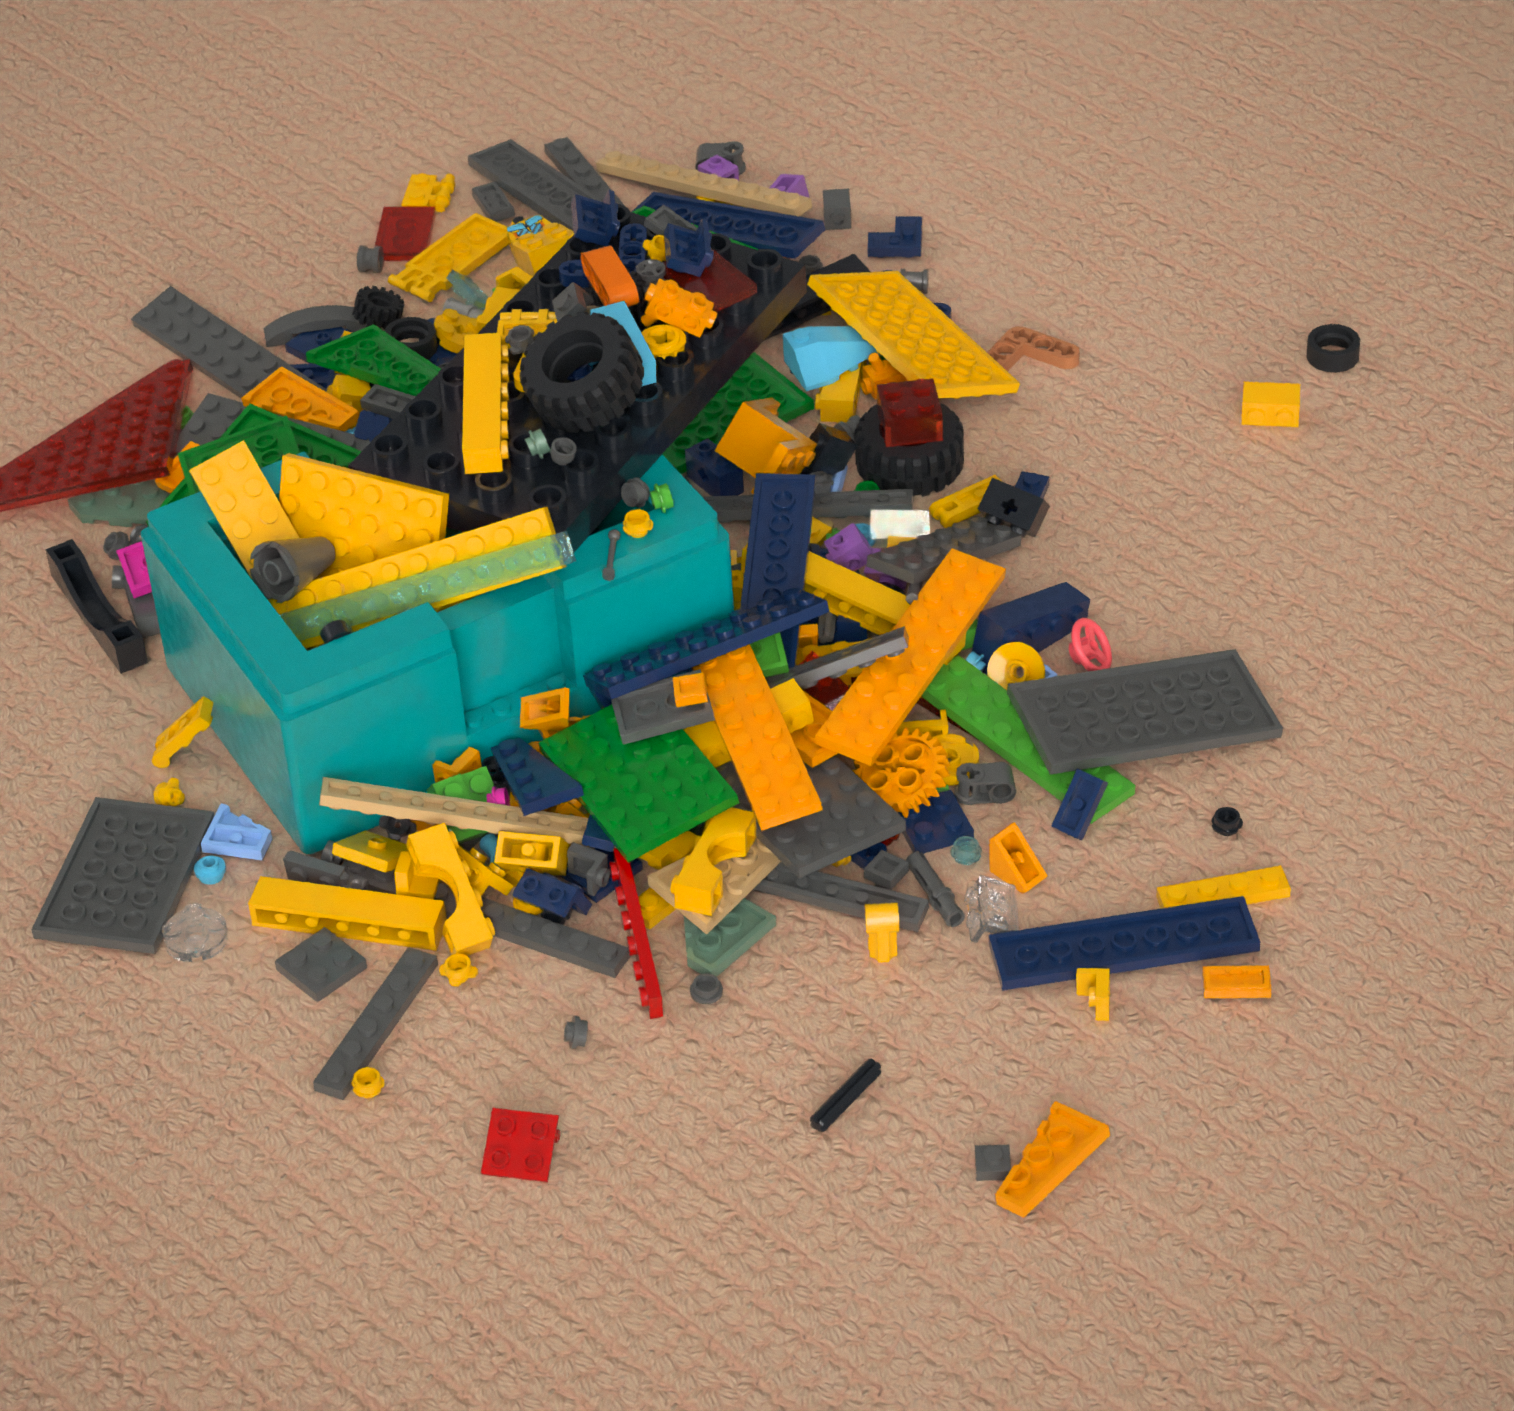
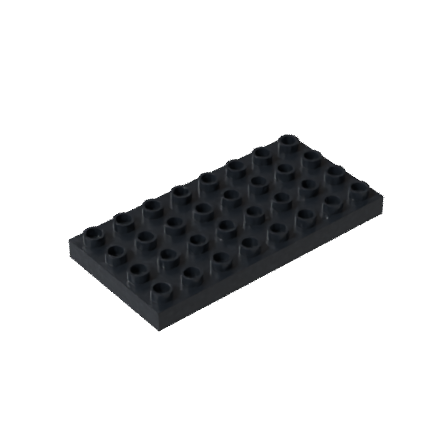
(426, 436)

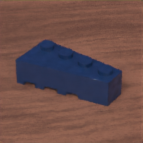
(1032, 619)

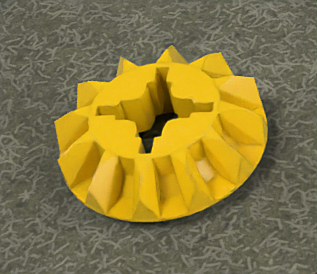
(656, 340)

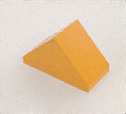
(546, 710)
(1014, 860)

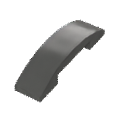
(309, 320)

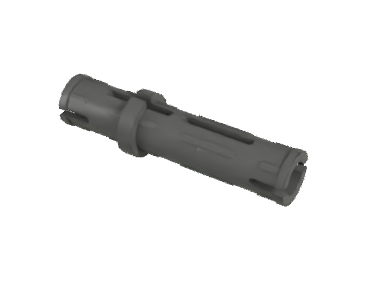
(940, 897)

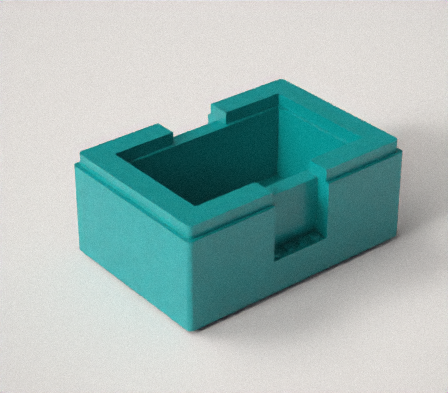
(425, 679)

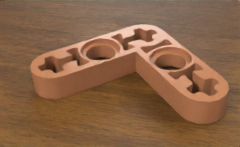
(1025, 341)

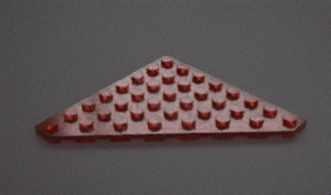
(109, 447)

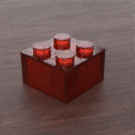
(909, 412)

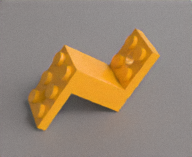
(765, 443)

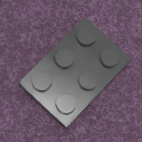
(654, 711)

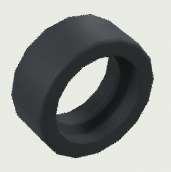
(415, 328)
(1333, 360)

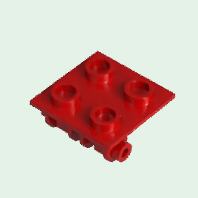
(520, 1144)

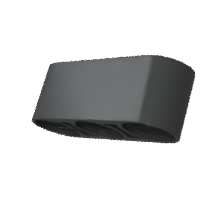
(143, 612)

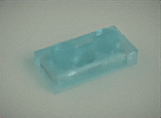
(467, 289)

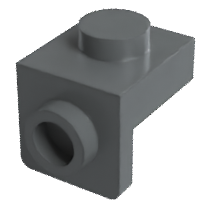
(571, 301)
(589, 865)

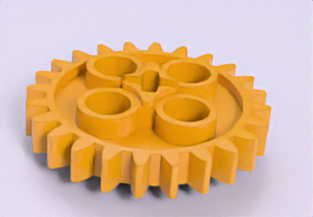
(907, 771)

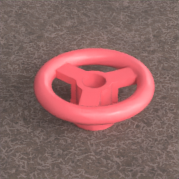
(1086, 648)

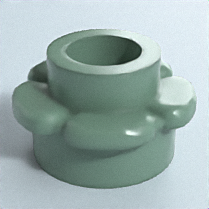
(537, 443)

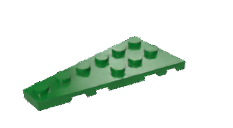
(376, 358)

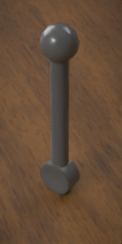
(609, 573)

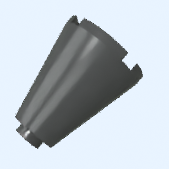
(290, 563)

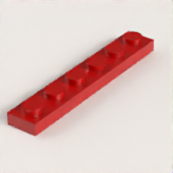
(638, 941)

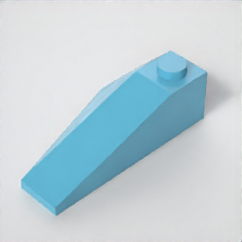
(823, 353)

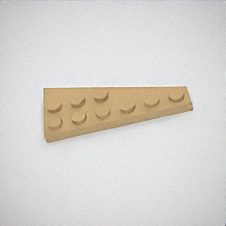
(739, 878)

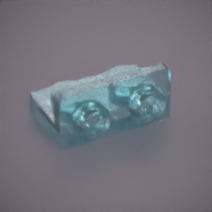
(899, 523)

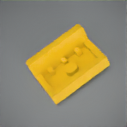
(482, 874)

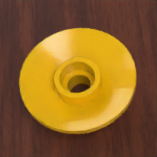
(1006, 660)

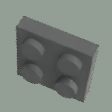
(321, 964)

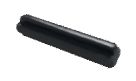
(845, 1095)

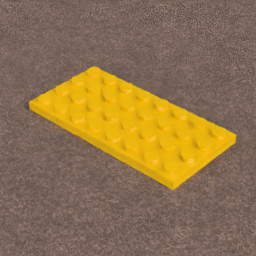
(913, 333)

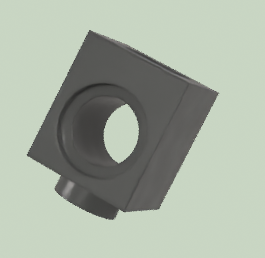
(837, 209)

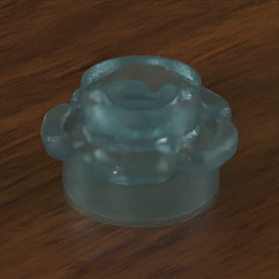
(966, 850)

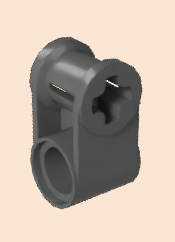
(724, 150)
(986, 782)

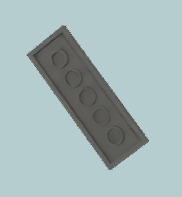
(919, 558)

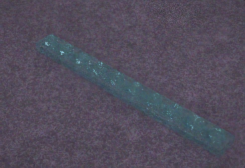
(433, 585)

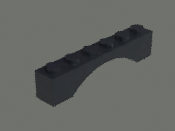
(115, 634)

